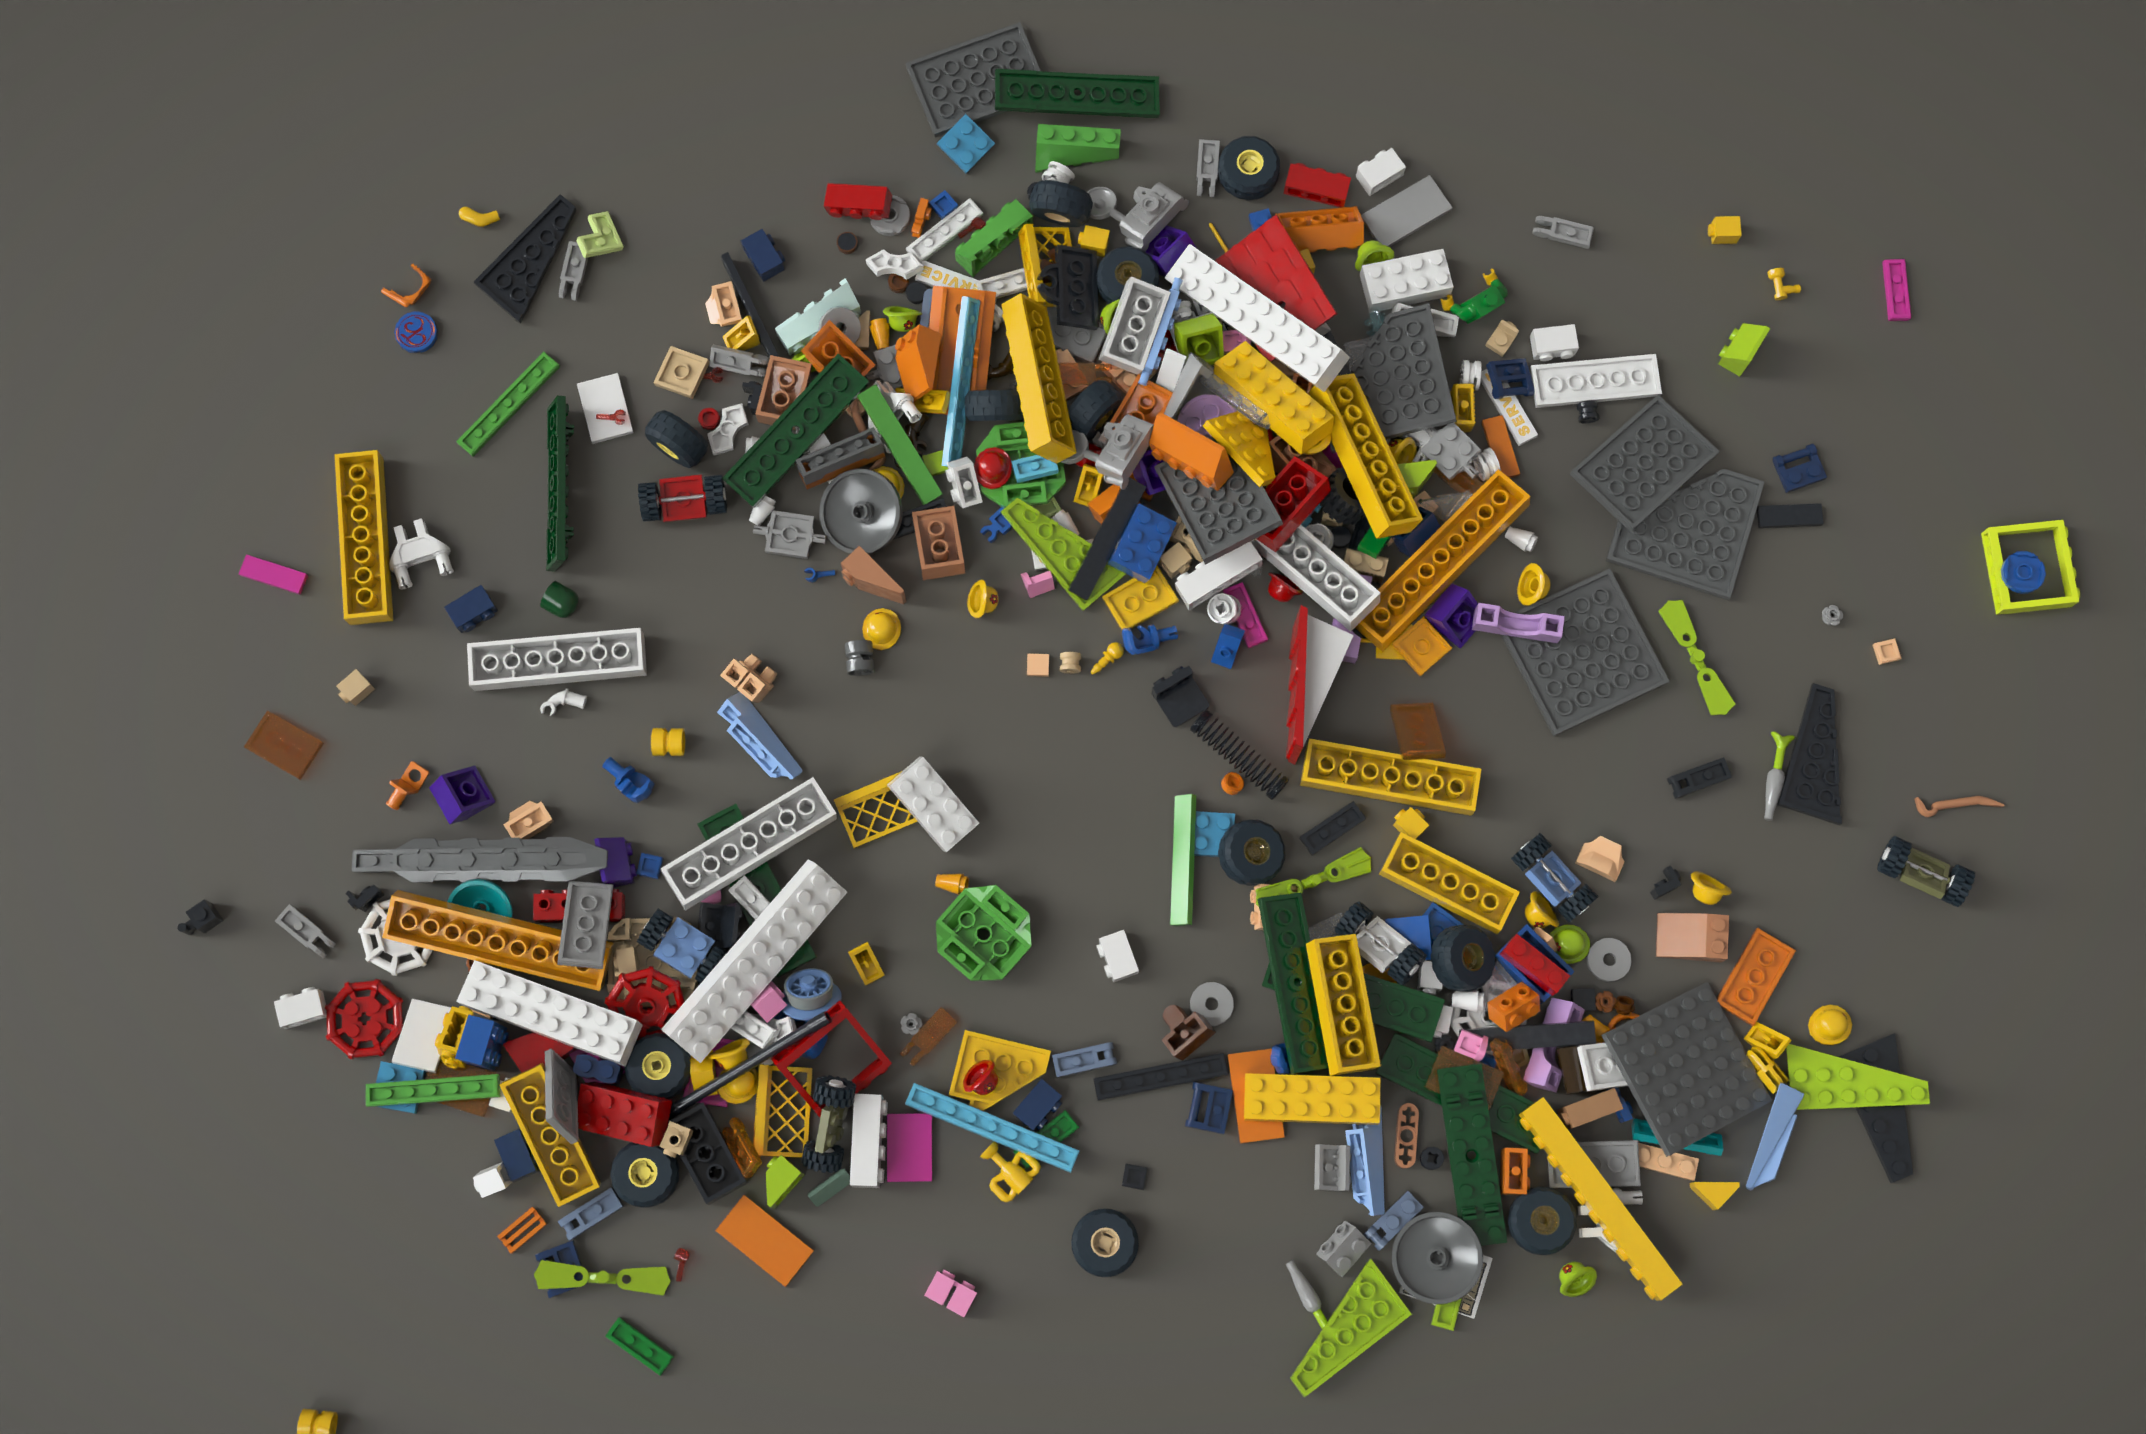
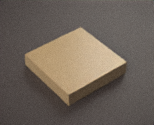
(681, 372)

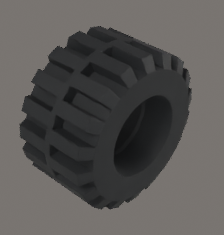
(1342, 501)

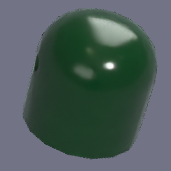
(559, 600)

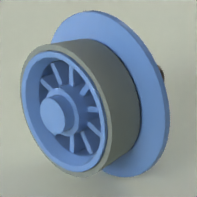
(809, 993)

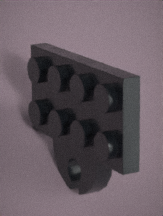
(1073, 287)

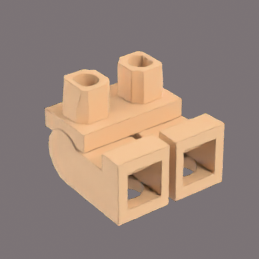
(747, 680)

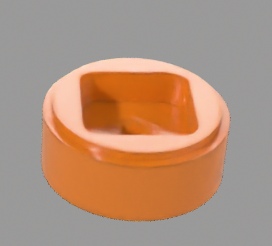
(1232, 783)

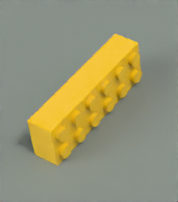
(1289, 408)
(1449, 883)
(1343, 1004)
(1312, 1099)
(561, 1163)

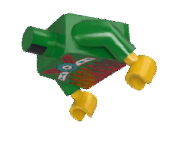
(1481, 303)

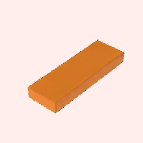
(1500, 443)

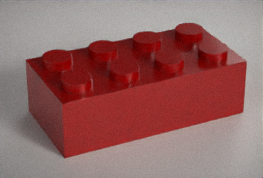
(1294, 495)
(623, 1113)

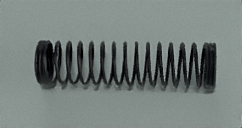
(1198, 726)

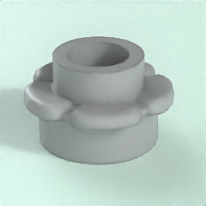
(1826, 615)
(917, 1024)

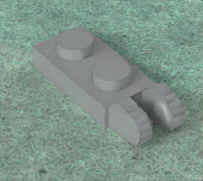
(1207, 165)
(1564, 231)
(572, 271)
(737, 360)
(303, 929)

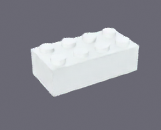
(1406, 280)
(1134, 325)
(1217, 575)
(933, 804)
(867, 1141)

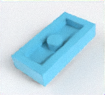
(1033, 468)

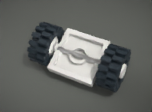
(1381, 943)

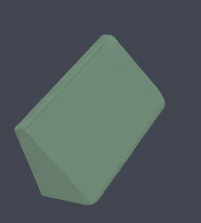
(829, 1187)

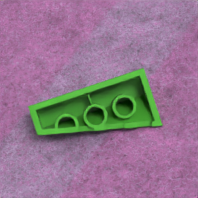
(1075, 145)
(993, 238)

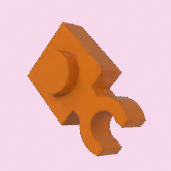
(923, 213)

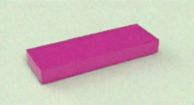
(1896, 290)
(273, 574)
(1248, 619)

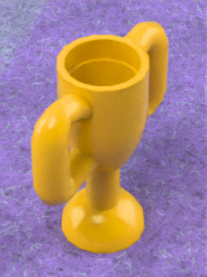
(1011, 1172)

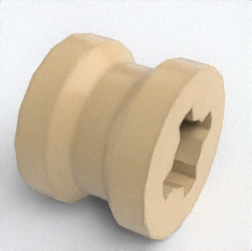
(1070, 662)

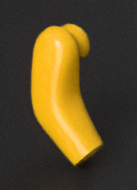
(478, 219)

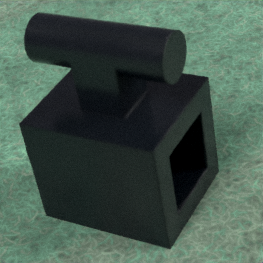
(202, 917)

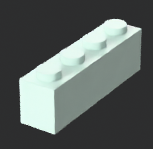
(801, 328)

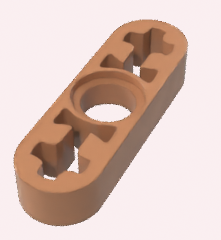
(1413, 1119)

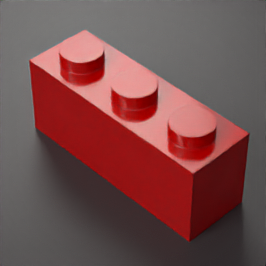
(1317, 185)
(858, 201)
(1534, 965)

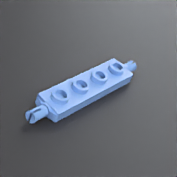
(1166, 324)

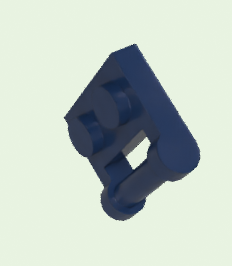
(1507, 372)
(1800, 475)
(1216, 1109)
(564, 1254)

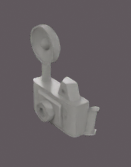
(1148, 216)
(1122, 452)

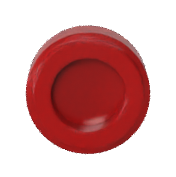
(709, 418)

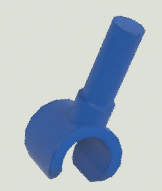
(818, 574)

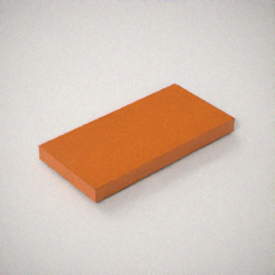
(1755, 976)
(1252, 1063)
(764, 1240)

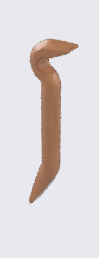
(861, 427)
(1953, 803)

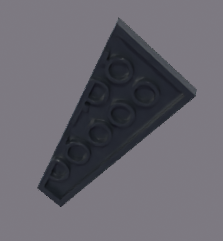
(521, 267)
(1814, 766)
(1885, 1124)

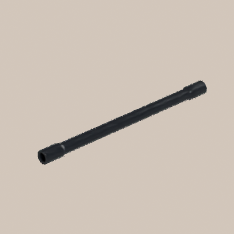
(811, 1026)

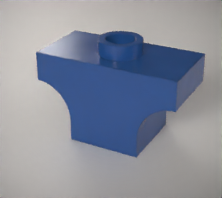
(1227, 646)

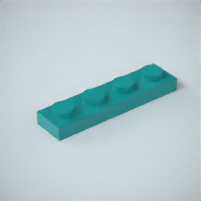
(1710, 1144)

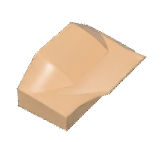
(723, 305)
(528, 820)
(1602, 857)

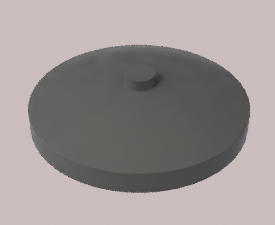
(860, 511)
(1437, 1258)

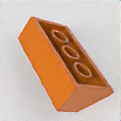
(1325, 228)
(1190, 452)

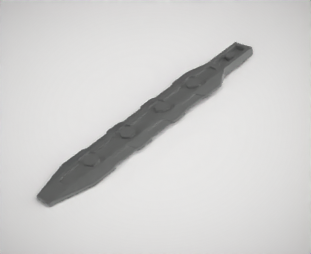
(485, 859)

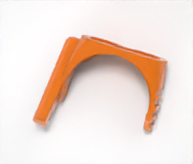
(411, 299)

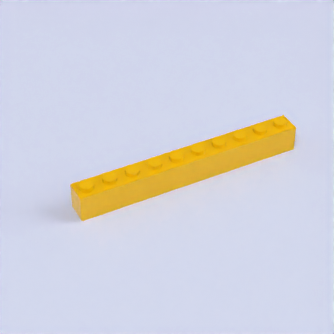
(1600, 1200)

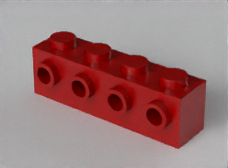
(550, 906)

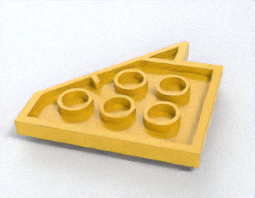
(1245, 444)
(1014, 1065)

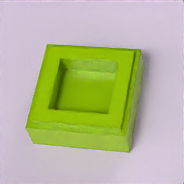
(934, 463)

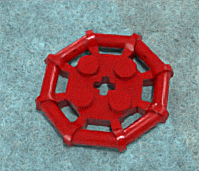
(646, 993)
(351, 1019)

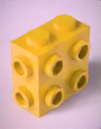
(449, 1040)

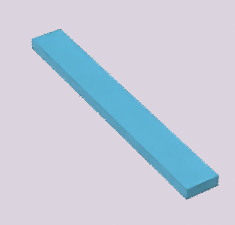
(961, 379)
(992, 1127)

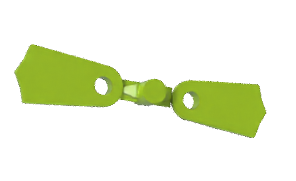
(1713, 691)
(1348, 866)
(560, 1275)

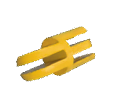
(1766, 1069)

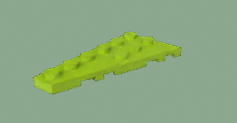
(1057, 548)
(1846, 1083)
(1359, 1321)

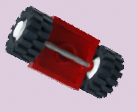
(682, 498)

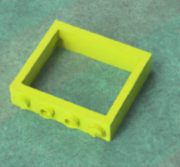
(1994, 564)

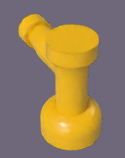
(1781, 291)

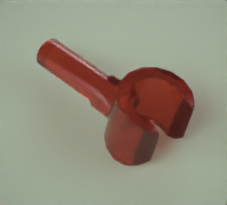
(977, 223)
(712, 376)
(613, 416)
(681, 1255)

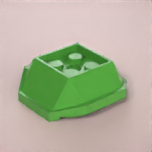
(1014, 441)
(979, 910)

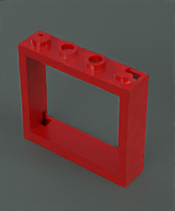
(837, 1013)

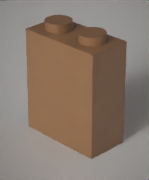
(1590, 1109)

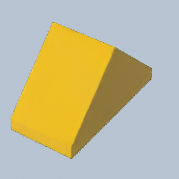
(742, 336)
(1089, 485)
(866, 963)
(1767, 1039)
(702, 1072)
(1714, 1193)

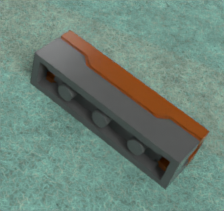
(840, 457)

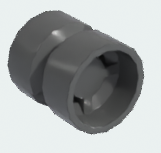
(859, 657)

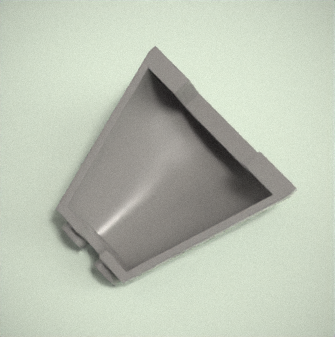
(1189, 385)

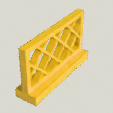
(1030, 255)
(866, 793)
(762, 1111)

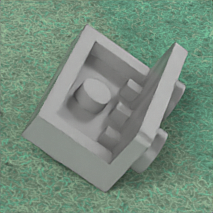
(1332, 1167)
(1343, 1248)

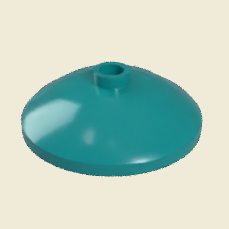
(480, 891)

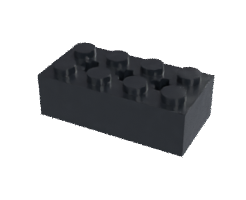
(721, 1157)

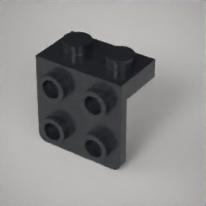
(1179, 696)
(720, 923)

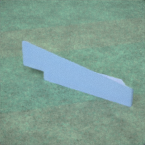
(757, 737)
(1775, 1136)
(1367, 1165)

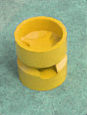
(665, 741)
(314, 1423)

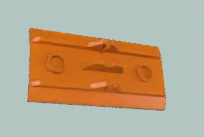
(945, 320)

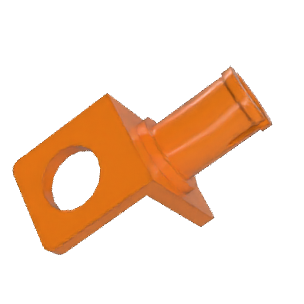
(406, 786)

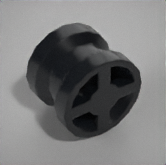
(1587, 412)
(1428, 1160)

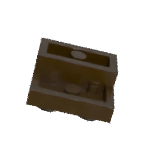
(1571, 1070)

